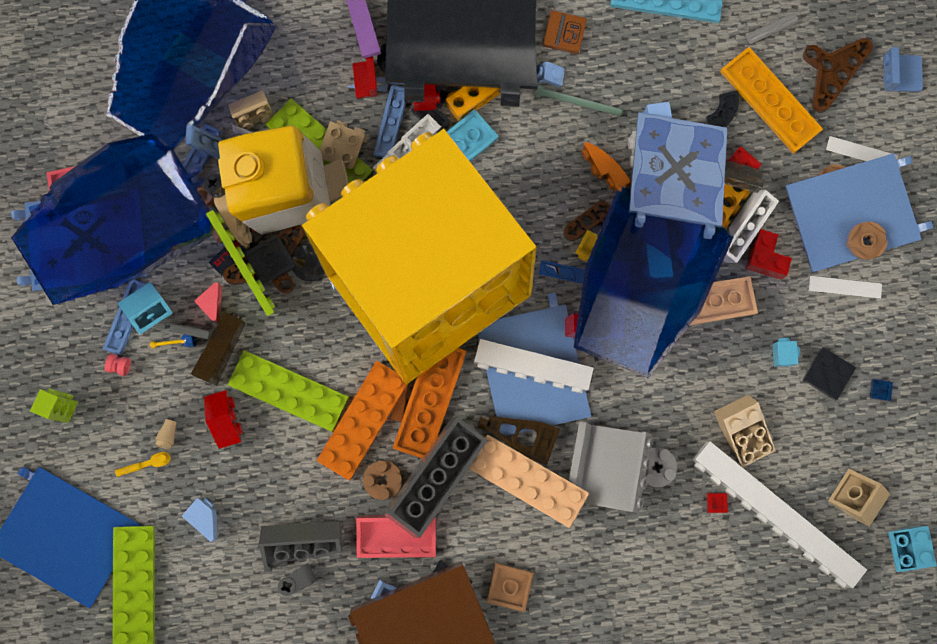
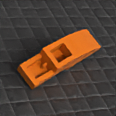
(605, 167)

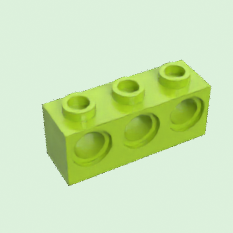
(54, 405)

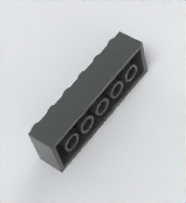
(435, 477)

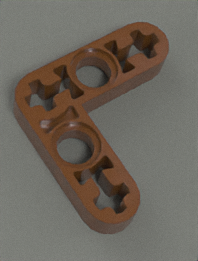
(595, 208)

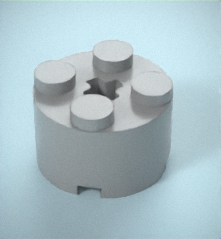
(667, 470)

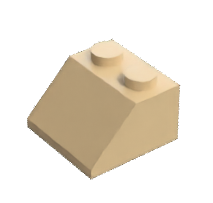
(859, 497)

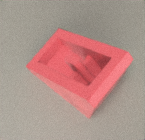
(211, 302)

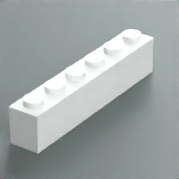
(533, 365)

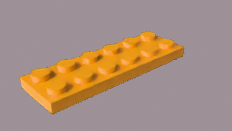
(771, 100)

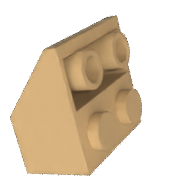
(251, 110)

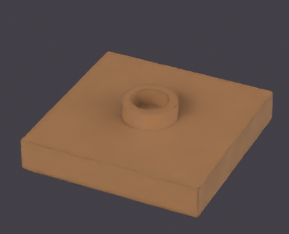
(510, 587)

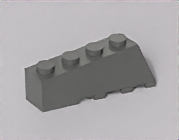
(298, 542)

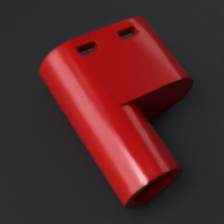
(743, 157)

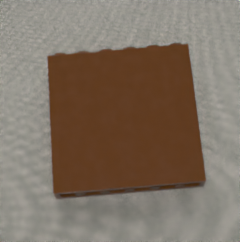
(426, 611)

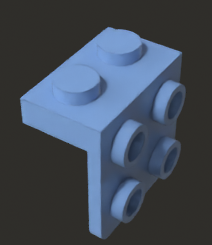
(902, 72)

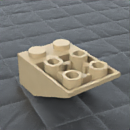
(238, 229)
(745, 430)

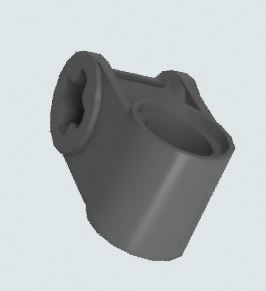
(299, 578)

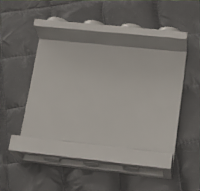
(611, 466)

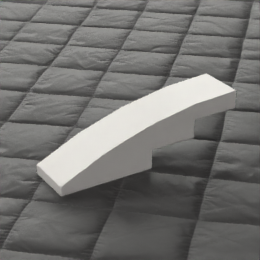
(403, 147)

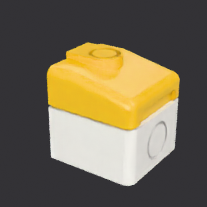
(272, 178)

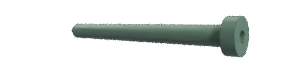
(578, 101)

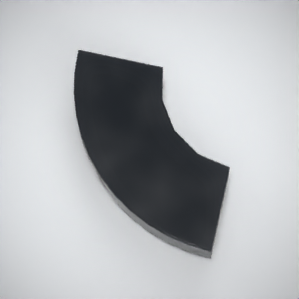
(726, 110)

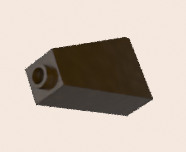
(219, 349)

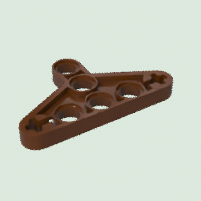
(839, 63)
(290, 248)

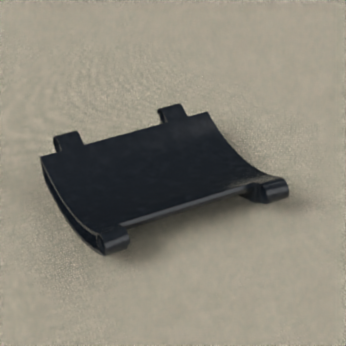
(462, 46)

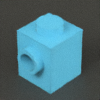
(785, 352)

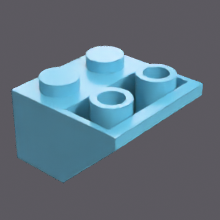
(145, 308)
(912, 548)

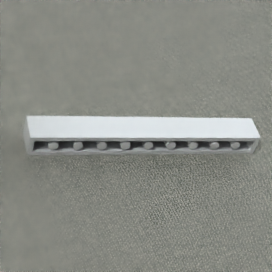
(780, 515)

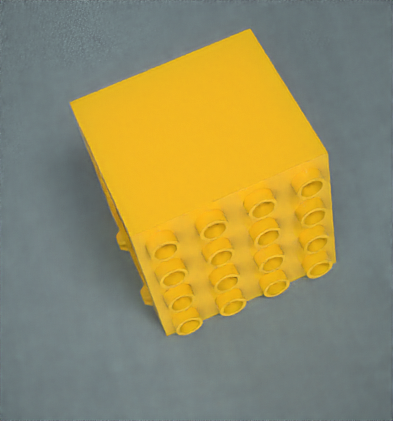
(423, 253)

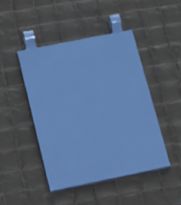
(839, 200)
(523, 398)

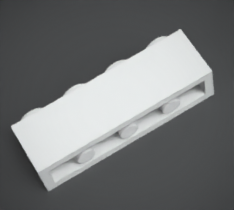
(748, 223)

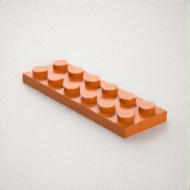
(428, 405)
(362, 421)

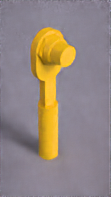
(157, 460)

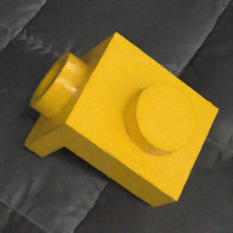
(586, 245)

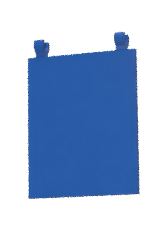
(61, 536)

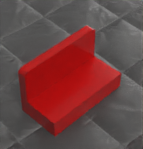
(365, 78)

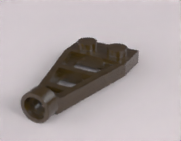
(544, 441)

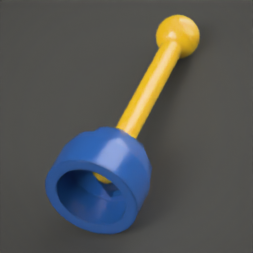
(186, 340)

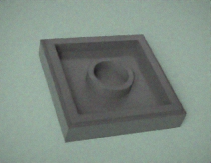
(192, 329)

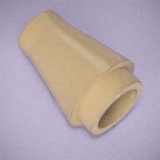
(166, 435)

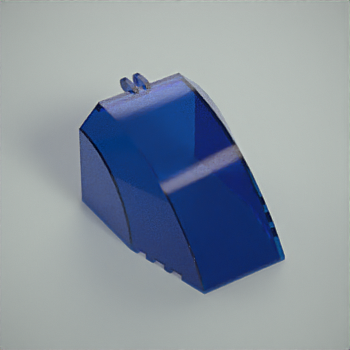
(182, 62)
(113, 219)
(644, 286)

